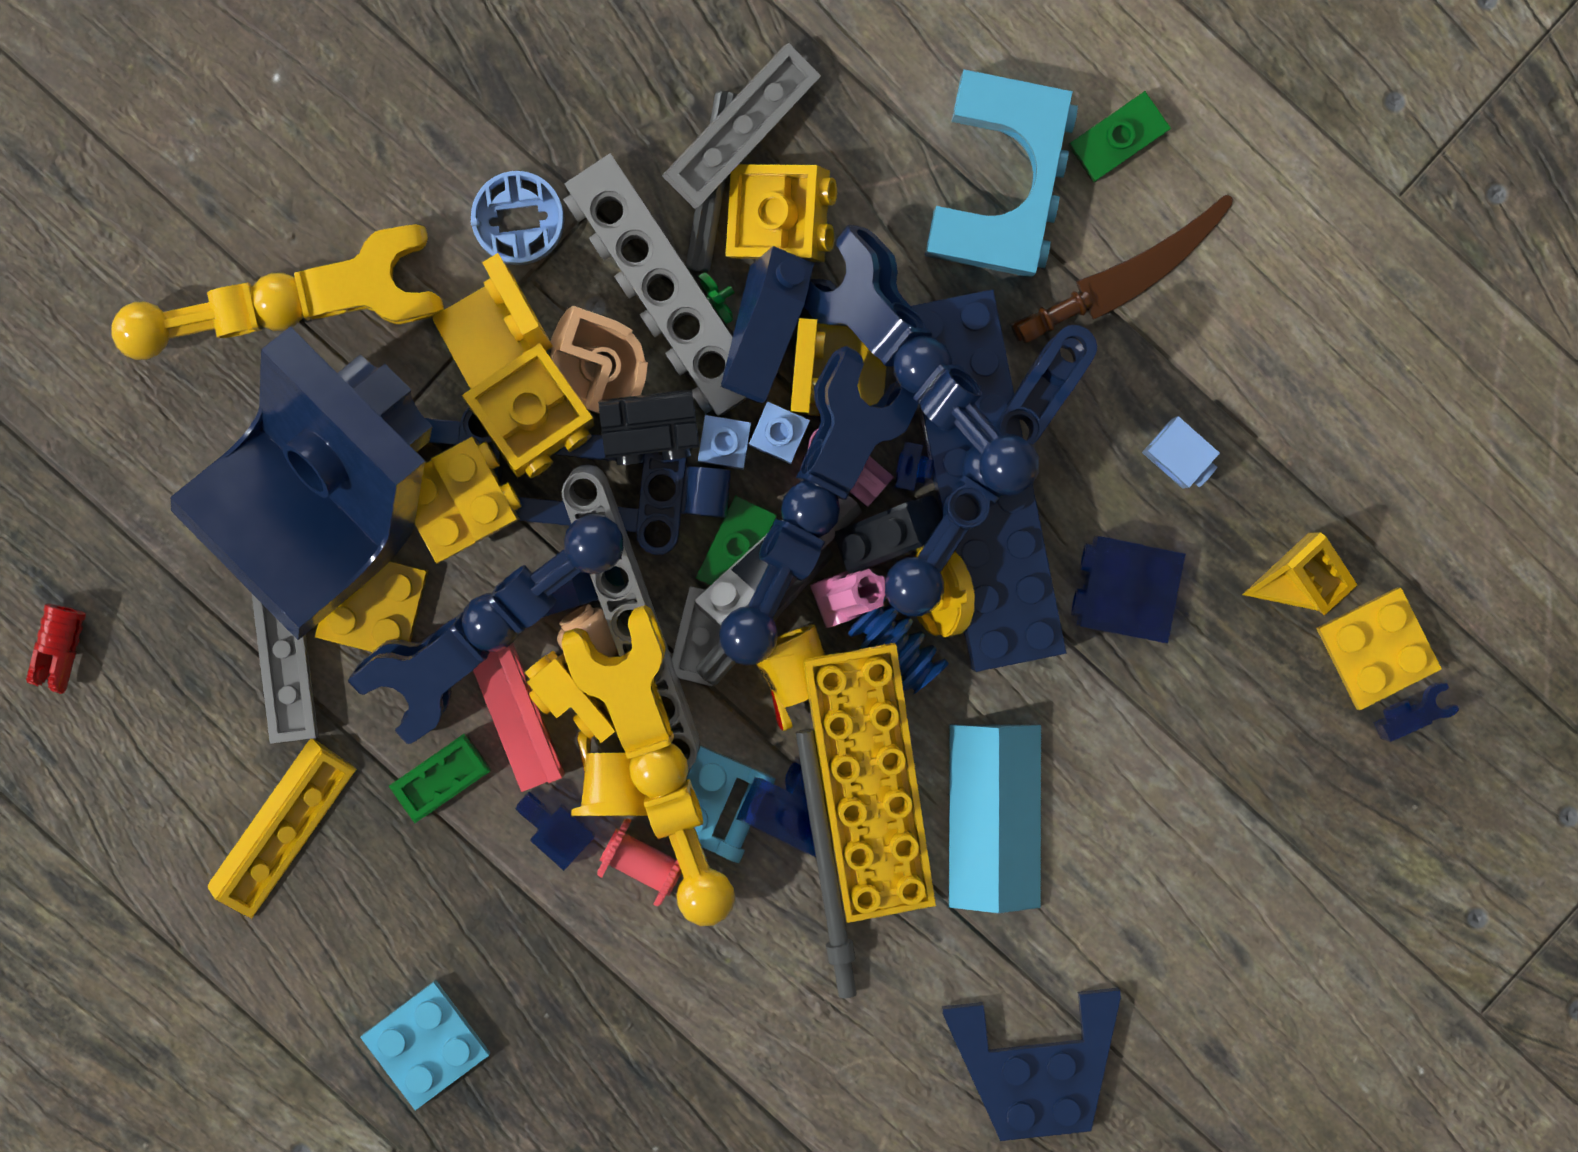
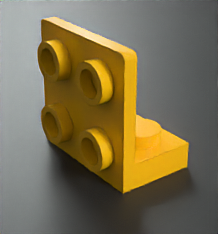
(490, 325)
(813, 350)

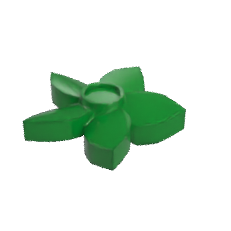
(717, 298)

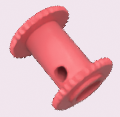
(640, 862)

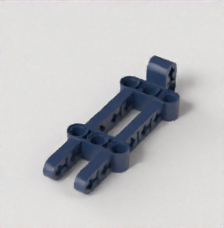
(697, 488)

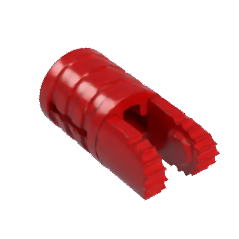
(55, 647)

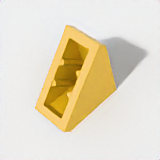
(1306, 577)

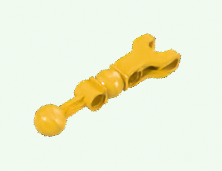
(283, 300)
(656, 764)

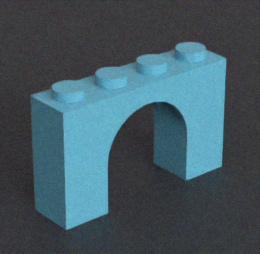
(1037, 121)

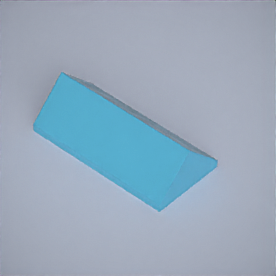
(994, 817)

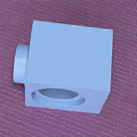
(779, 433)
(724, 442)
(1182, 454)

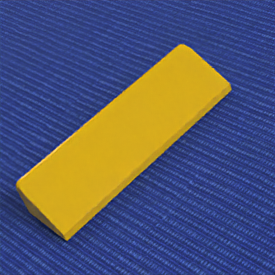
(280, 828)

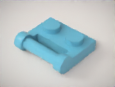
(712, 781)

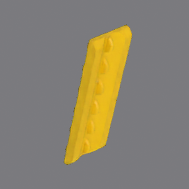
(869, 782)

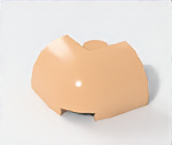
(598, 357)

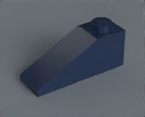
(766, 322)

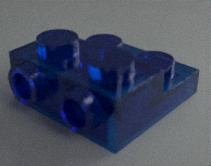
(1128, 589)

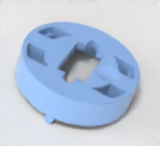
(517, 197)

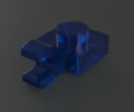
(912, 467)
(1404, 719)
(558, 834)

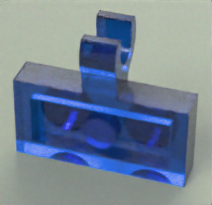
(780, 811)

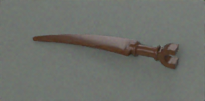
(1126, 280)

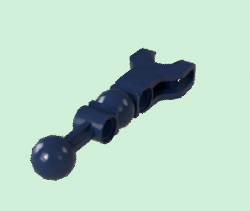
(922, 365)
(812, 507)
(916, 583)
(488, 624)

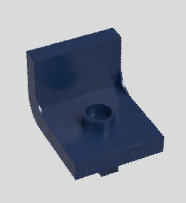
(314, 484)

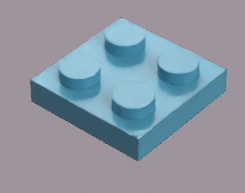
(425, 1045)

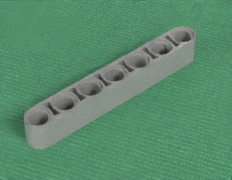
(631, 595)

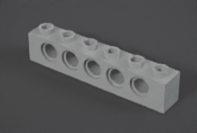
(607, 182)

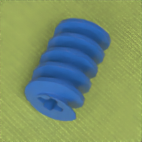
(914, 662)

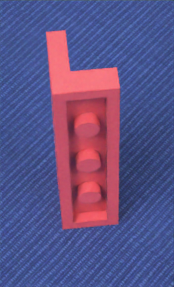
(518, 719)

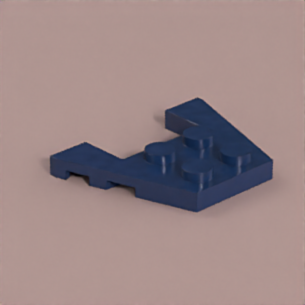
(1039, 1086)

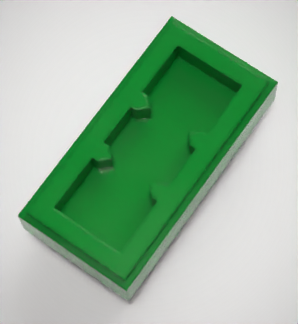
(1119, 136)
(737, 535)
(440, 778)

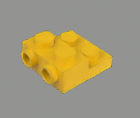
(780, 209)
(530, 412)
(463, 499)
(556, 693)

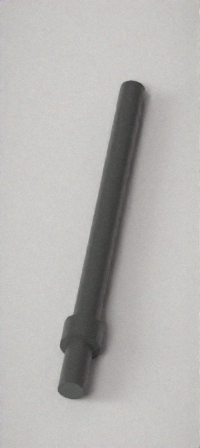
(840, 948)

